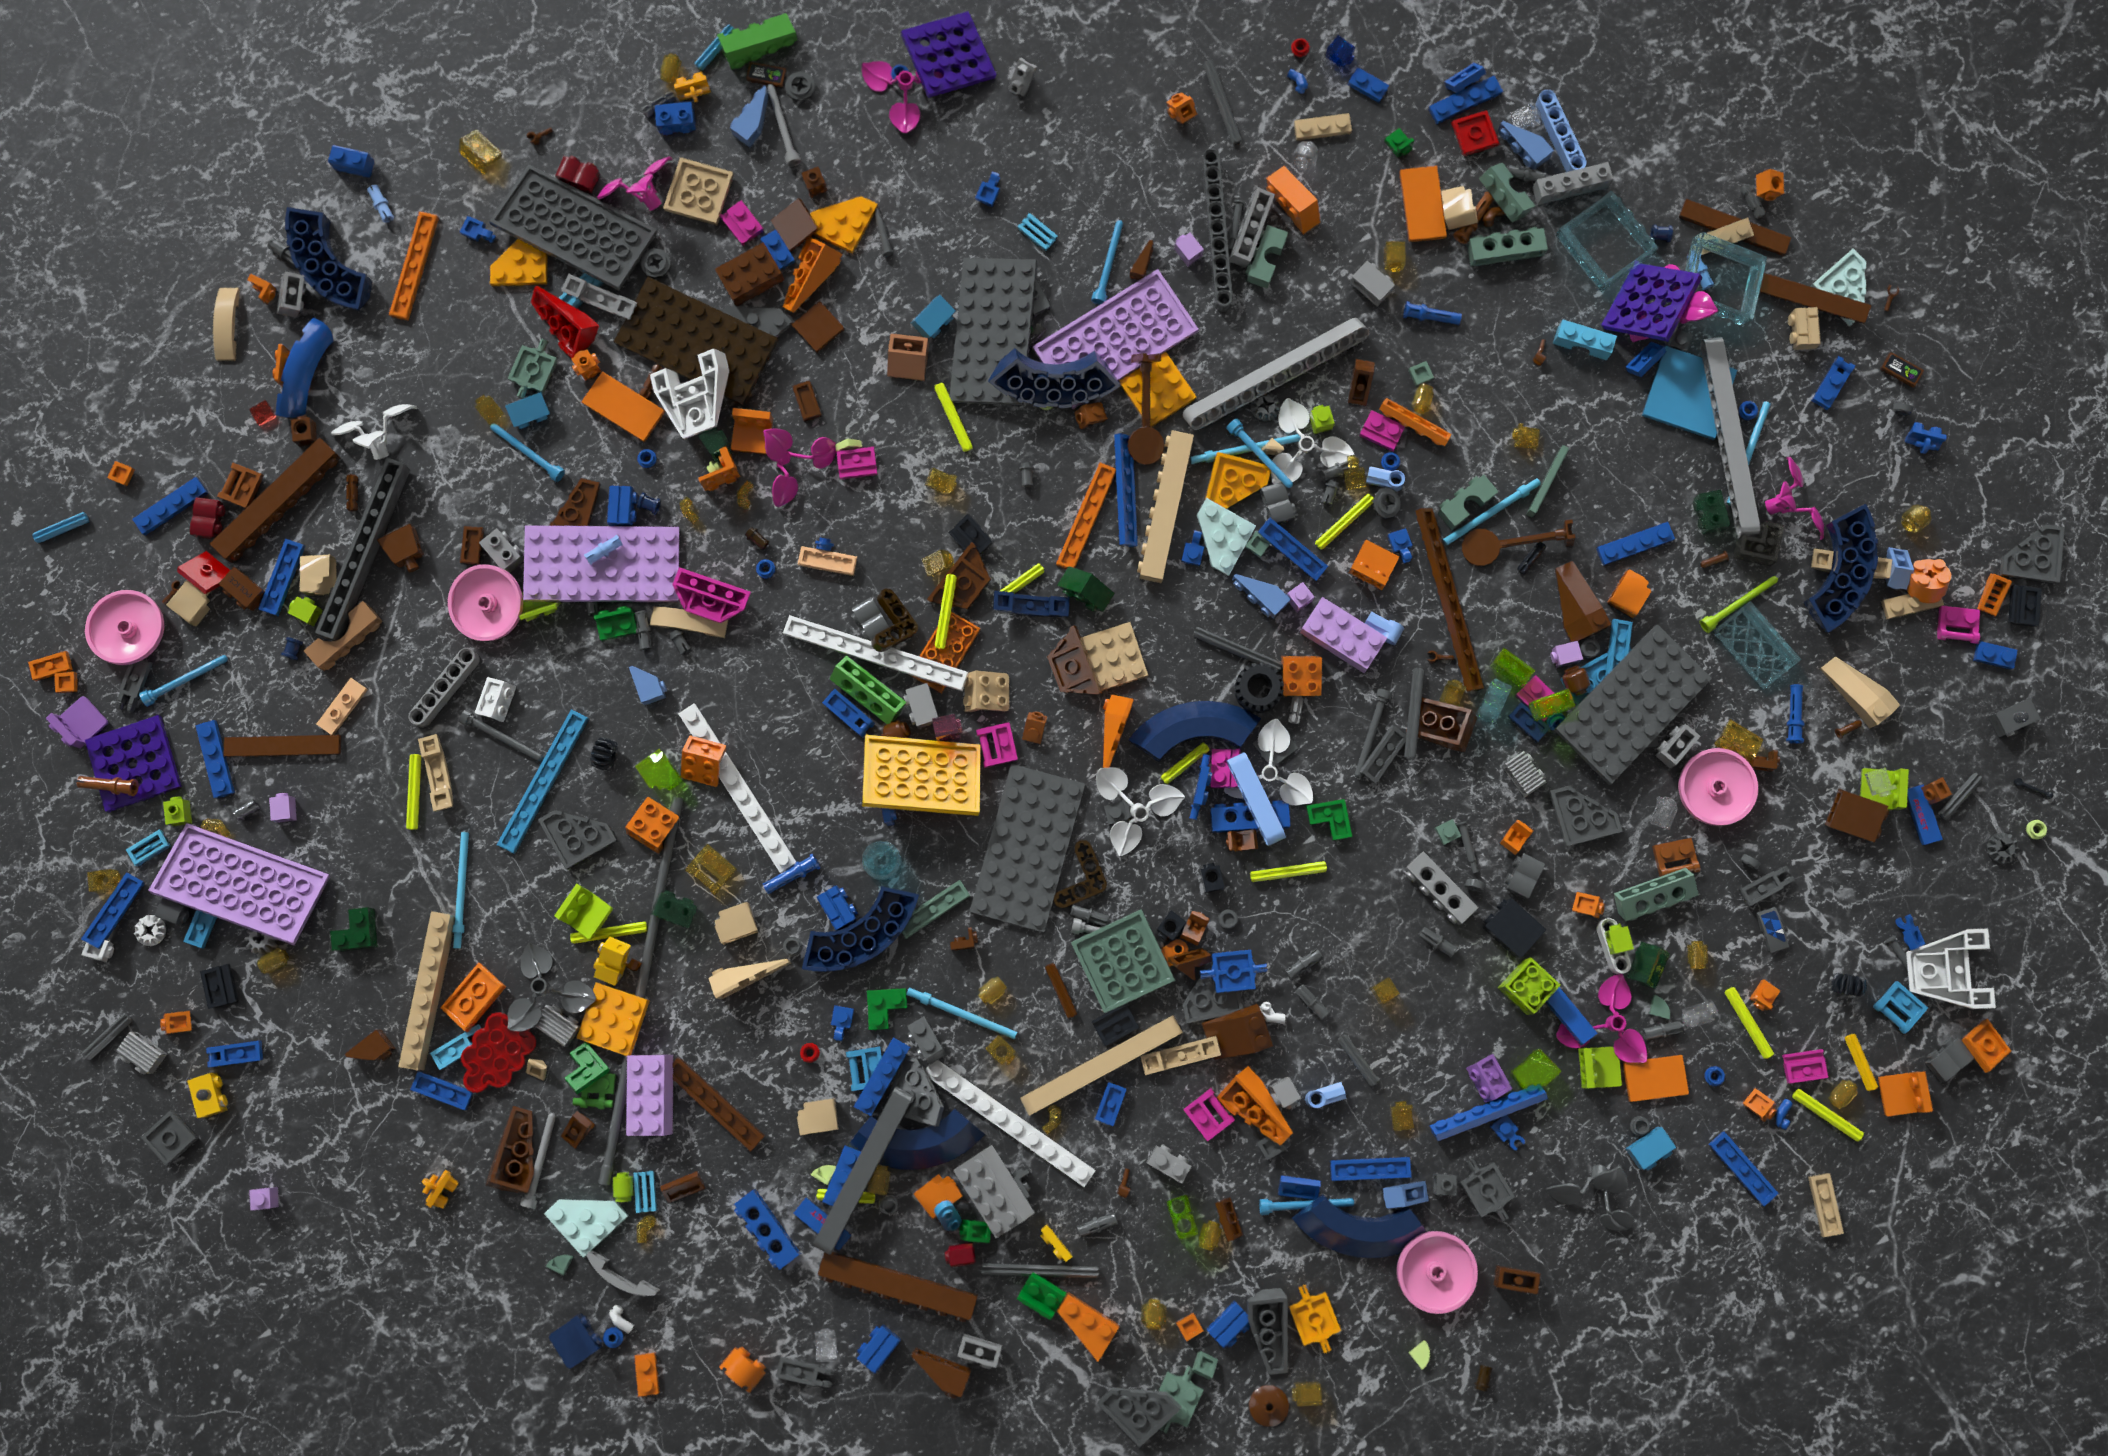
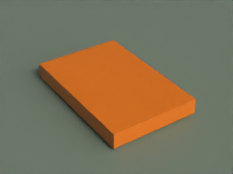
(473, 997)
(1656, 1078)

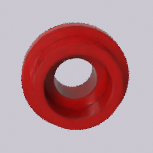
(1300, 43)
(803, 1052)

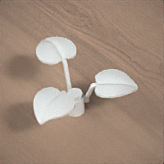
(1295, 417)
(373, 439)
(1296, 787)
(1163, 800)

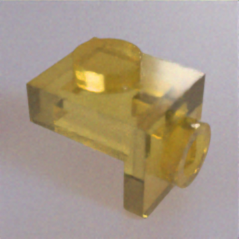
(940, 481)

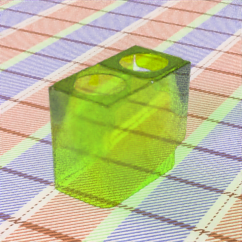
(658, 771)
(1535, 1070)
(1177, 1216)

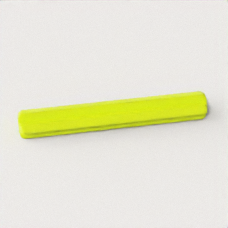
(953, 417)
(1344, 522)
(945, 611)
(413, 792)
(1289, 871)
(614, 931)
(1749, 1023)
(1828, 1115)

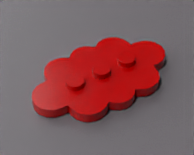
(495, 1054)

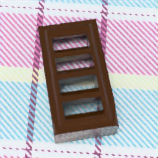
(1140, 267)

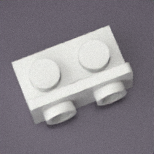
(495, 699)

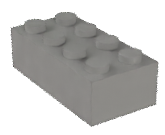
(994, 1191)

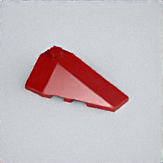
(571, 326)

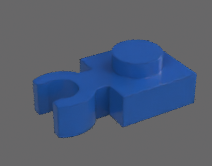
(1506, 1129)

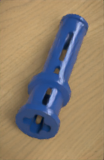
(1420, 312)
(1795, 723)
(799, 870)

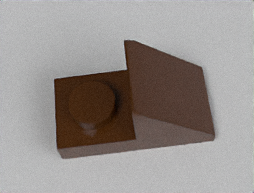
(1189, 960)
(577, 1129)

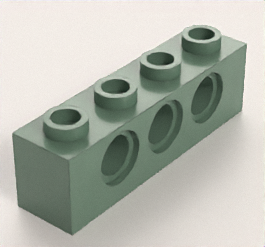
(1480, 256)
(1645, 892)

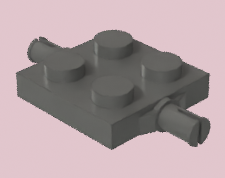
(1487, 1189)

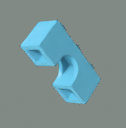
(1597, 342)

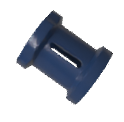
(1661, 233)
(649, 503)
(291, 648)

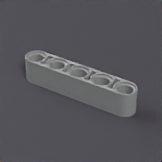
(434, 691)

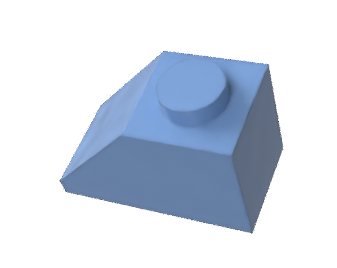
(1901, 568)
(648, 686)
(1405, 1194)

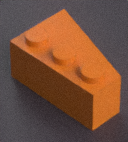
(1294, 199)
(1088, 1324)

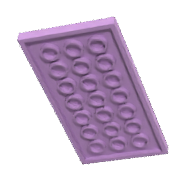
(1133, 322)
(631, 573)
(239, 884)

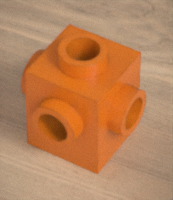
(1181, 107)
(586, 364)

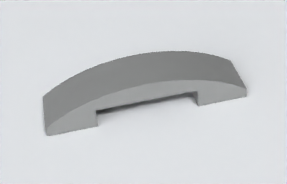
(599, 297)
(599, 1264)

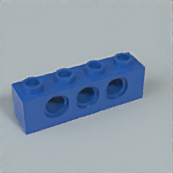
(1220, 824)
(766, 1217)

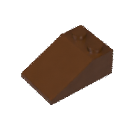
(1446, 724)
(1239, 1032)
(945, 1373)

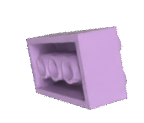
(1343, 635)
(649, 1095)

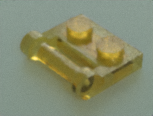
(715, 864)

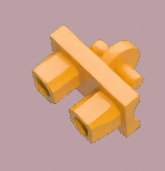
(692, 88)
(435, 1197)

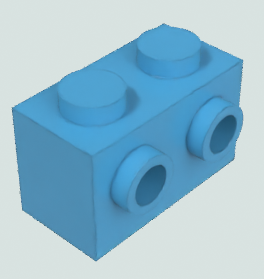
(933, 317)
(528, 409)
(1651, 1148)

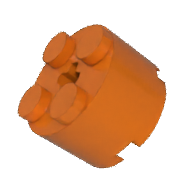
(1929, 580)
(743, 1369)

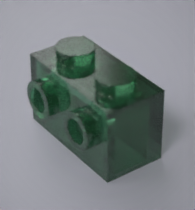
(713, 441)
(1711, 512)
(673, 909)
(1648, 965)

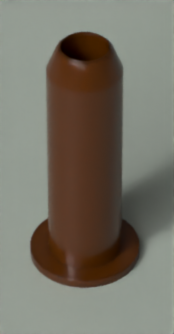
(1714, 560)
(1848, 728)

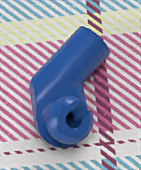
(1299, 79)
(1781, 1114)

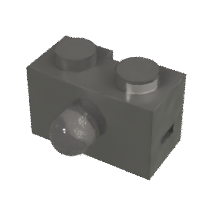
(2015, 717)

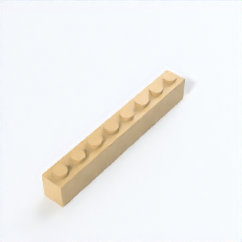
(1166, 506)
(427, 991)

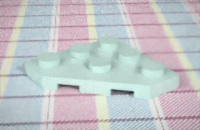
(1845, 279)
(1223, 535)
(585, 1221)

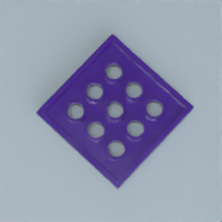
(926, 69)
(1671, 314)
(117, 738)

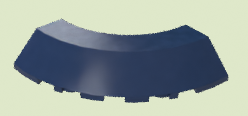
(315, 259)
(1053, 383)
(1851, 571)
(1194, 722)
(864, 938)
(924, 1146)
(1355, 1234)

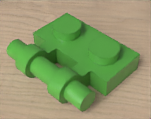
(603, 1086)

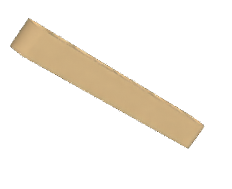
(1101, 1065)

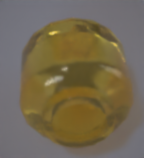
(1916, 518)
(1153, 1314)

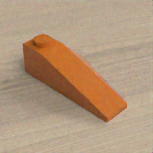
(815, 266)
(1115, 719)
(1252, 1101)

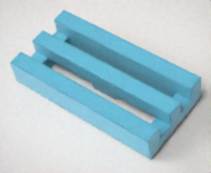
(1025, 222)
(163, 839)
(644, 1188)

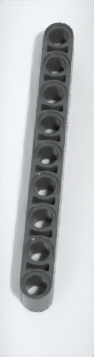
(1217, 221)
(863, 1170)

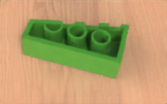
(757, 40)

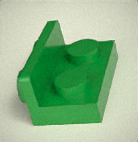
(616, 623)
(1041, 1296)

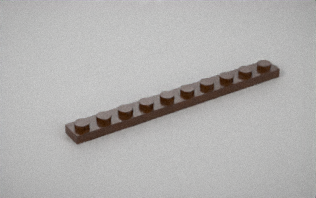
(1449, 599)

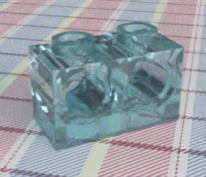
(1493, 701)

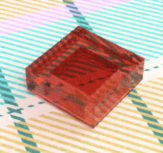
(262, 413)

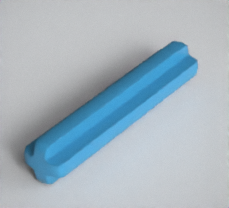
(712, 50)
(60, 527)

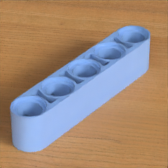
(1560, 124)
(1256, 799)

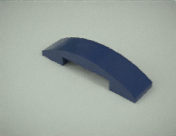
(1031, 605)

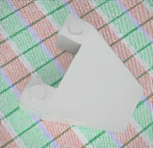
(696, 403)
(1943, 970)

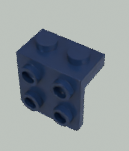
(575, 1340)

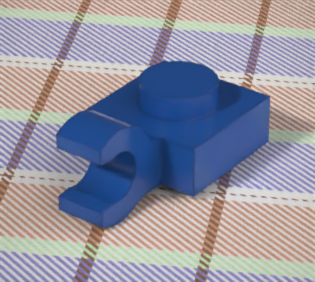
(988, 191)
(475, 229)
(1401, 543)
(1193, 552)
(1912, 934)
(842, 1019)

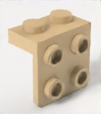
(986, 691)

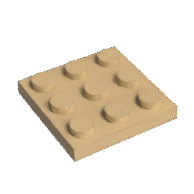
(698, 191)
(1115, 656)

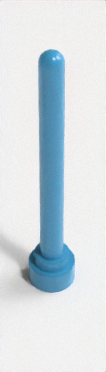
(1099, 295)
(1235, 428)
(555, 472)
(150, 696)
(1268, 1207)

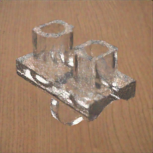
(1699, 1014)

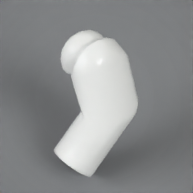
(1269, 1014)
(618, 1321)

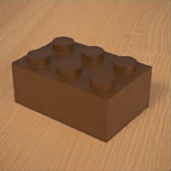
(749, 274)

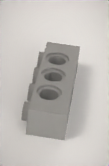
(1572, 183)
(1251, 227)
(1465, 905)

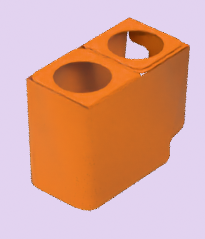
(1630, 593)
(936, 1191)

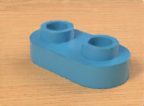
(948, 1215)

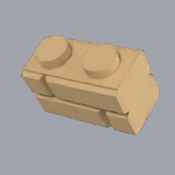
(1804, 328)

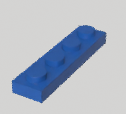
(1465, 99)
(170, 506)
(1635, 543)
(1292, 549)
(281, 577)
(214, 759)
(113, 910)
(882, 1076)
(1370, 1168)
(1743, 1169)

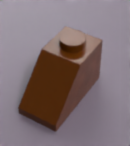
(1361, 382)
(373, 1047)

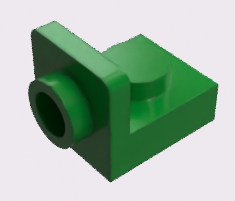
(1399, 143)
(974, 1231)

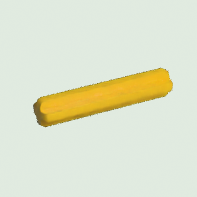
(1861, 1062)

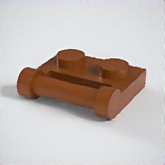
(245, 488)
(1675, 851)

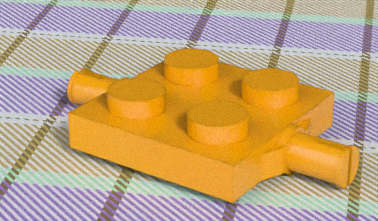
(1314, 1318)

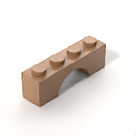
(362, 621)

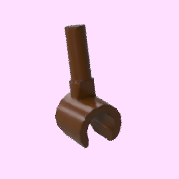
(536, 140)
(1890, 297)
(1539, 357)
(176, 583)
(1439, 657)
(633, 964)
(1124, 1190)

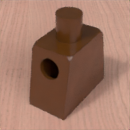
(403, 547)

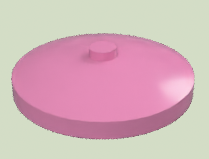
(485, 602)
(124, 627)
(1718, 786)
(1437, 1272)

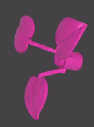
(878, 76)
(648, 196)
(1699, 307)
(776, 446)
(1786, 499)
(1630, 1045)

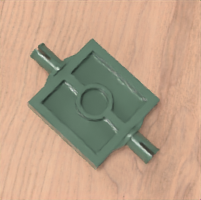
(532, 369)
(1185, 1393)

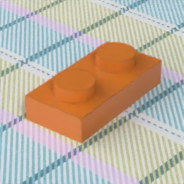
(49, 665)
(647, 1374)

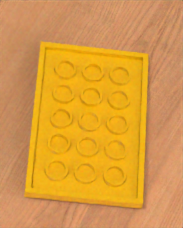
(921, 775)

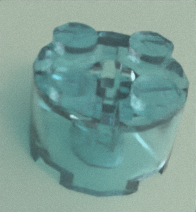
(893, 861)

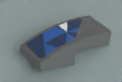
(1773, 929)

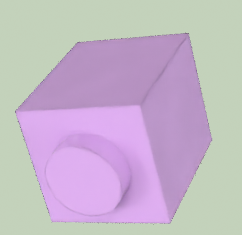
(1188, 249)
(1300, 597)
(1566, 654)
(282, 808)
(264, 1198)

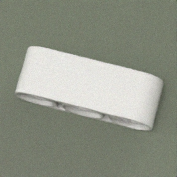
(1613, 958)

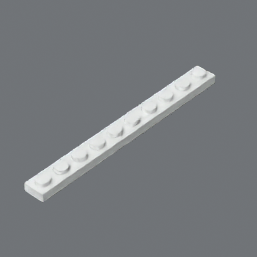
(862, 649)
(742, 794)
(1010, 1122)

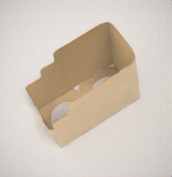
(1458, 207)
(317, 574)
(190, 603)
(735, 923)
(818, 1117)

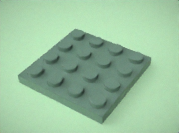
(1123, 961)

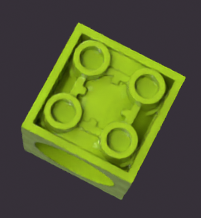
(1529, 986)

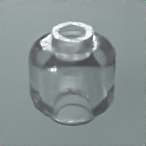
(1305, 155)

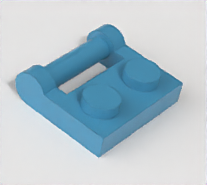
(1905, 1003)
(870, 1060)

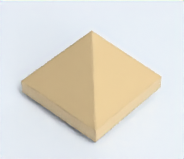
(1272, 447)
(537, 1068)

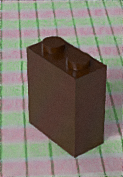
(1857, 815)

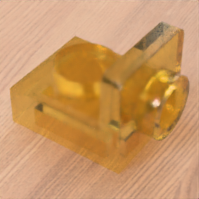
(488, 408)
(1525, 436)
(937, 562)
(1452, 692)
(1402, 1116)

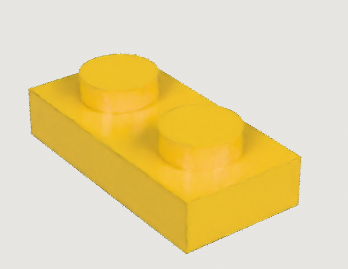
(1050, 1237)

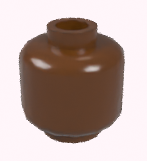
(1576, 680)
(896, 729)

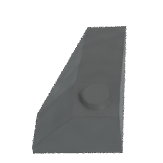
(1269, 1325)

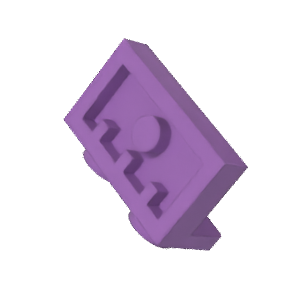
(1489, 1078)

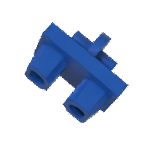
(1925, 439)

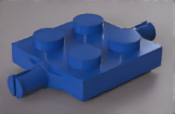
(1203, 781)
(1233, 971)

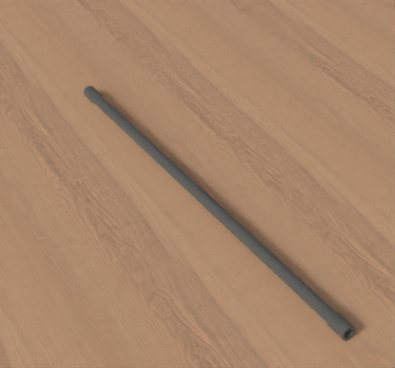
(607, 1167)

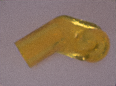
(742, 497)
(686, 511)
(215, 824)
(1054, 1119)
(643, 1226)

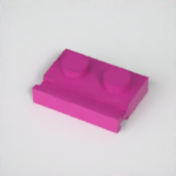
(741, 223)
(1382, 430)
(857, 463)
(1532, 691)
(1220, 771)
(1805, 1066)

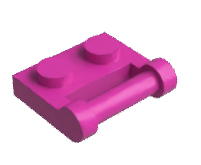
(1958, 618)
(1003, 743)
(1204, 1119)

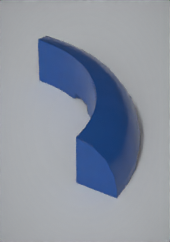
(301, 368)

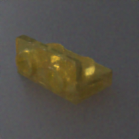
(479, 150)
(1739, 740)

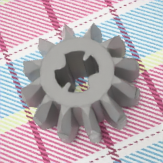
(260, 946)

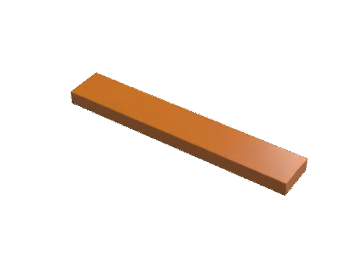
(413, 266)
(1086, 516)

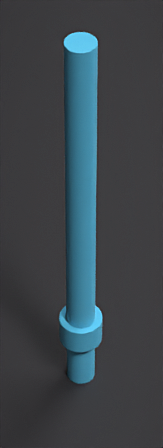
(1755, 434)
(1209, 456)
(1521, 492)
(458, 927)
(925, 998)

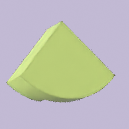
(848, 444)
(824, 1173)
(1421, 1354)

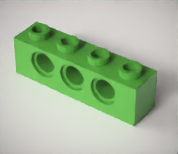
(867, 690)

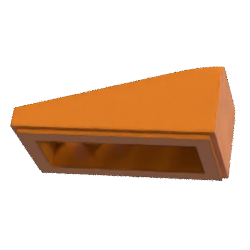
(1999, 598)

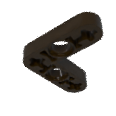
(900, 623)
(1088, 883)

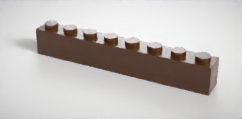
(275, 501)
(897, 1285)

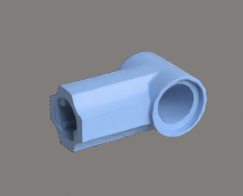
(1383, 478)
(1390, 628)
(1327, 1095)

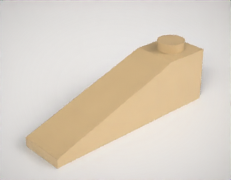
(1864, 695)
(734, 979)

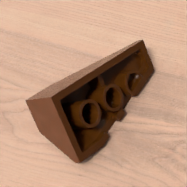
(1579, 606)
(513, 1162)

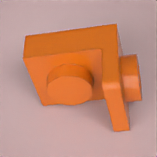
(266, 289)
(1588, 905)
(1764, 995)
(176, 1022)
(1760, 1105)

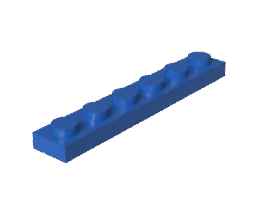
(1125, 492)
(1488, 1112)

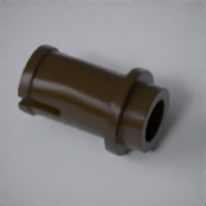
(753, 535)
(1483, 1378)

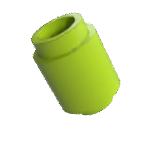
(623, 1187)

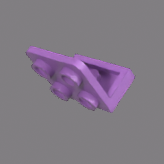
(78, 722)

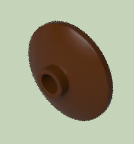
(1263, 1396)

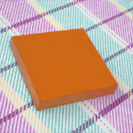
(1986, 1045)

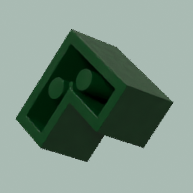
(1086, 589)
(361, 932)

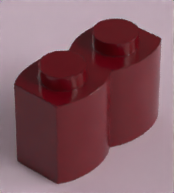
(578, 174)
(206, 518)
(960, 1255)

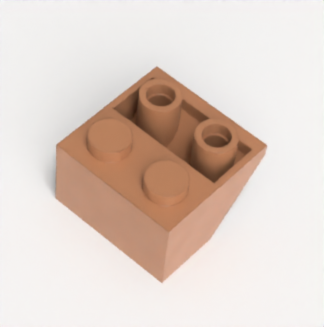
(907, 357)

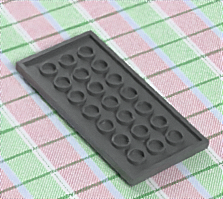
(573, 227)
(991, 322)
(1632, 704)
(1027, 848)

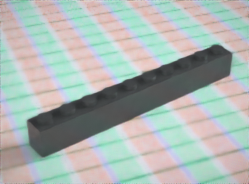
(363, 549)

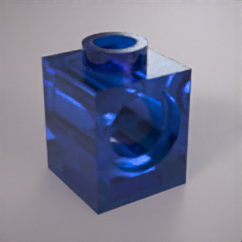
(1340, 52)

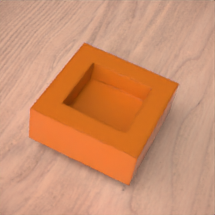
(121, 473)
(66, 682)
(1189, 1326)

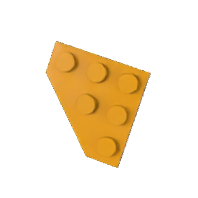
(844, 222)
(519, 266)
(1235, 479)

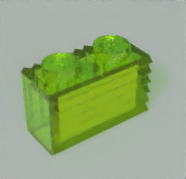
(1512, 668)
(1551, 705)

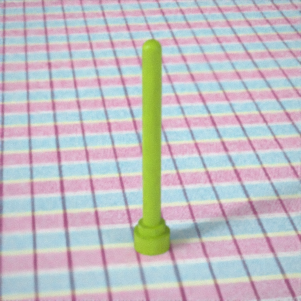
(1710, 623)

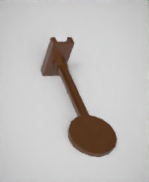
(1145, 443)
(1482, 546)

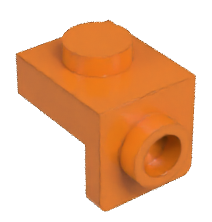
(1516, 836)

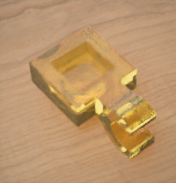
(1354, 476)

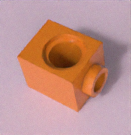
(1770, 184)

